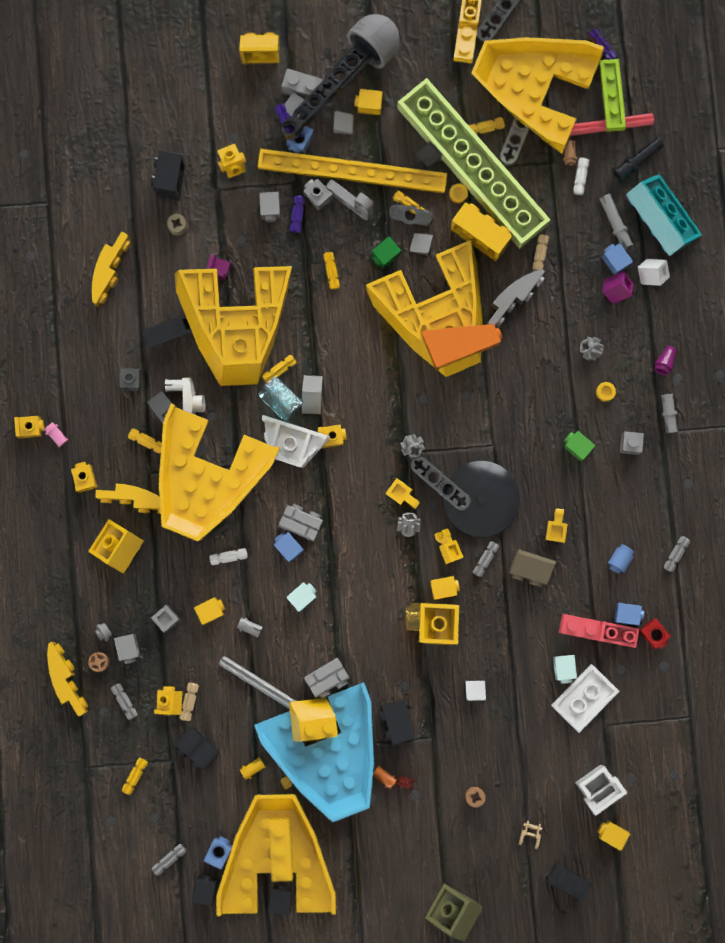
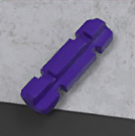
(594, 36)
(282, 112)
(297, 214)

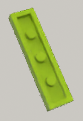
(612, 95)

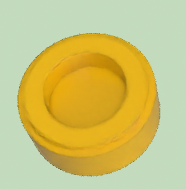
(458, 193)
(605, 391)

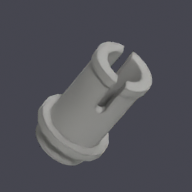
(249, 627)

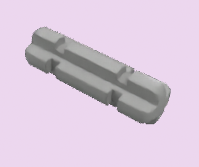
(676, 554)
(485, 559)
(124, 701)
(169, 859)

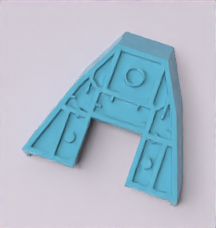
(335, 770)

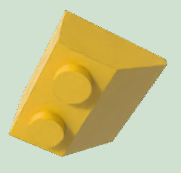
(259, 48)
(116, 546)
(438, 624)
(312, 720)

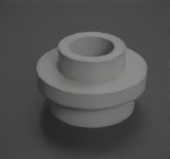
(103, 632)

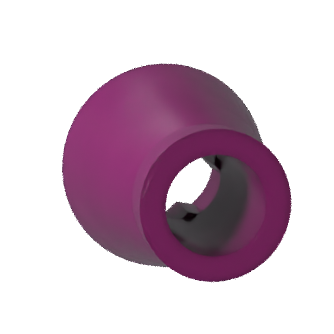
(665, 362)

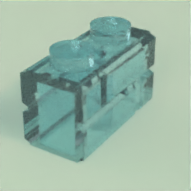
(280, 398)

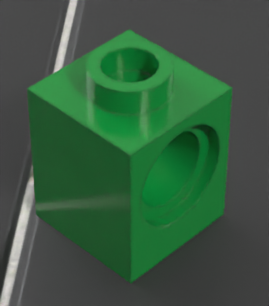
(385, 253)

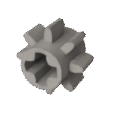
(591, 348)
(412, 446)
(408, 524)

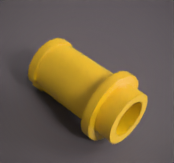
(252, 768)

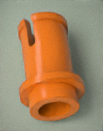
(384, 777)

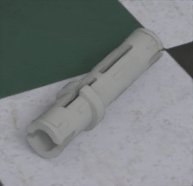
(616, 221)

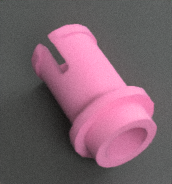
(56, 435)

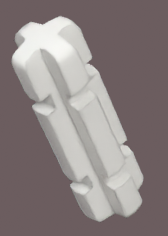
(581, 176)
(228, 556)

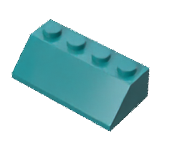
(663, 214)

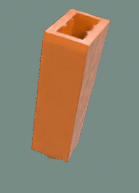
(459, 343)

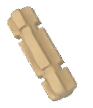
(540, 252)
(189, 701)

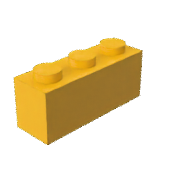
(281, 849)

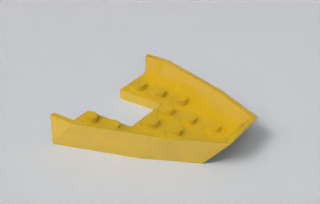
(521, 73)
(449, 309)
(234, 338)
(199, 493)
(253, 855)

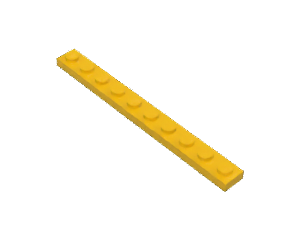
(352, 171)

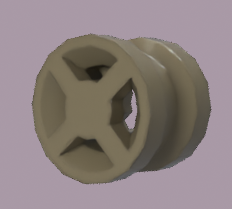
(179, 227)

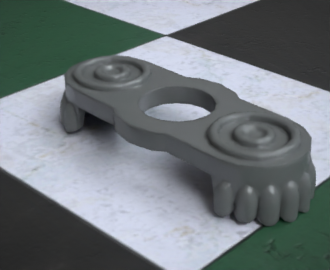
(423, 217)

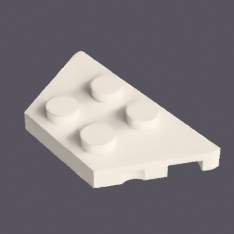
(295, 442)

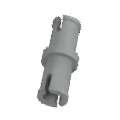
(669, 413)

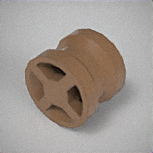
(95, 662)
(473, 794)

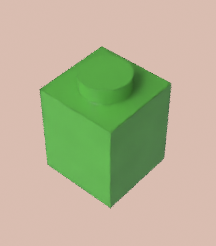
(578, 445)

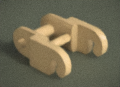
(537, 835)

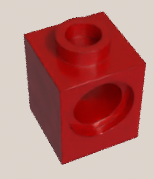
(646, 632)

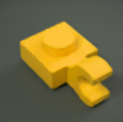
(401, 492)
(557, 530)
(449, 549)

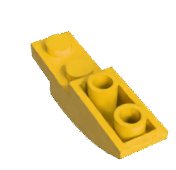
(467, 31)
(104, 275)
(143, 499)
(60, 672)

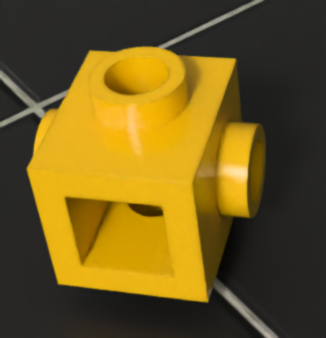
(234, 164)

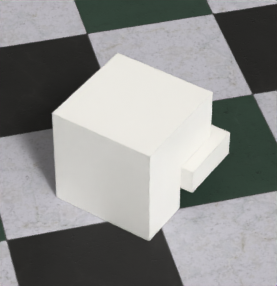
(600, 789)

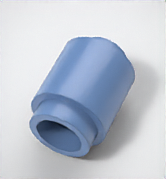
(621, 559)

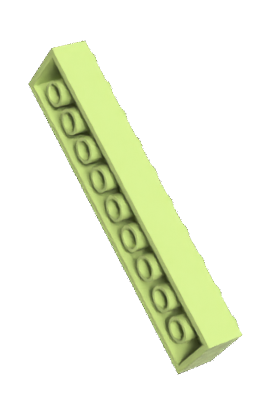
(473, 163)

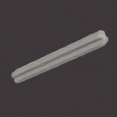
(255, 681)

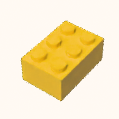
(481, 231)

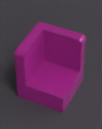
(221, 265)
(618, 287)

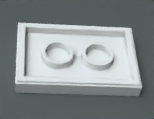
(585, 698)

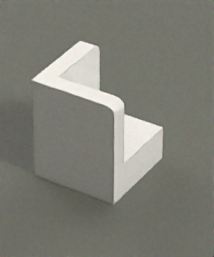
(653, 272)

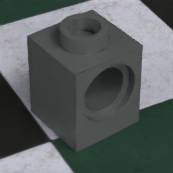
(130, 379)

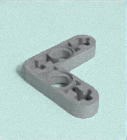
(360, 205)

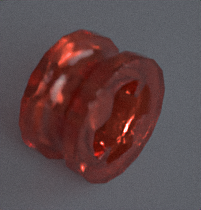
(405, 782)

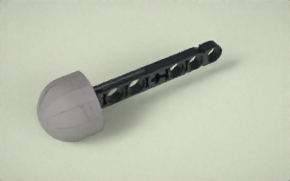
(373, 42)

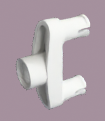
(191, 402)

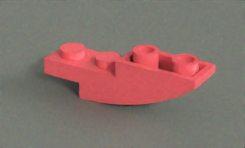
(599, 630)

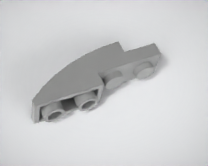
(517, 291)

